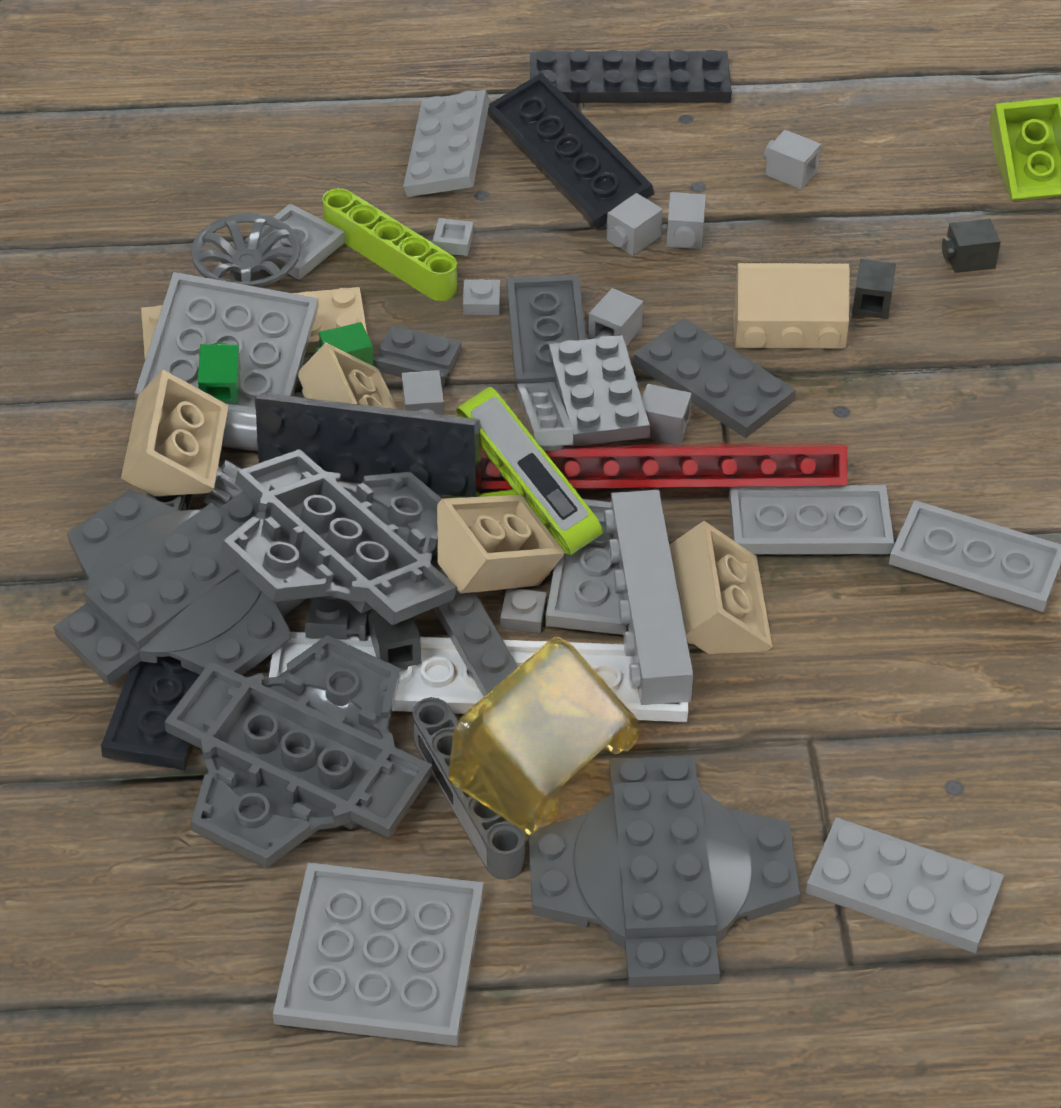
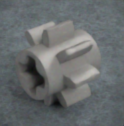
(225, 486)

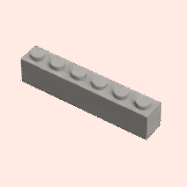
(650, 598)

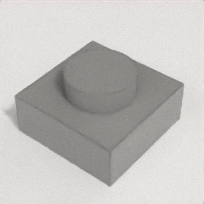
(454, 236)
(481, 297)
(523, 610)

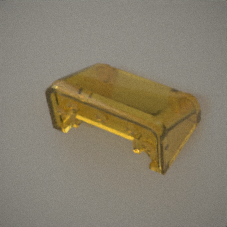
(537, 735)

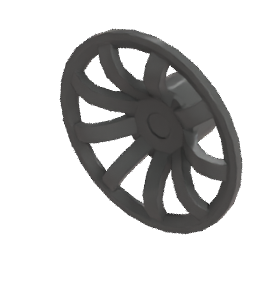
(246, 261)

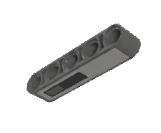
(433, 738)

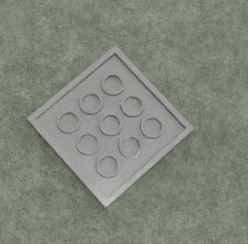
(264, 322)
(380, 954)

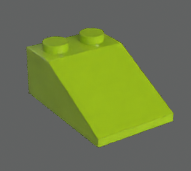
(1028, 147)

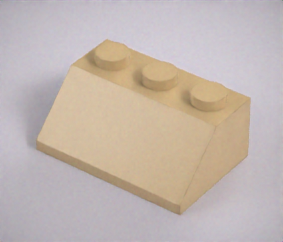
(791, 305)
(343, 379)
(174, 438)
(494, 543)
(719, 593)

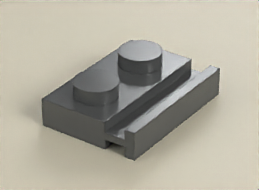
(416, 351)
(334, 618)

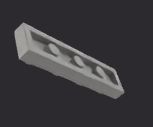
(545, 415)

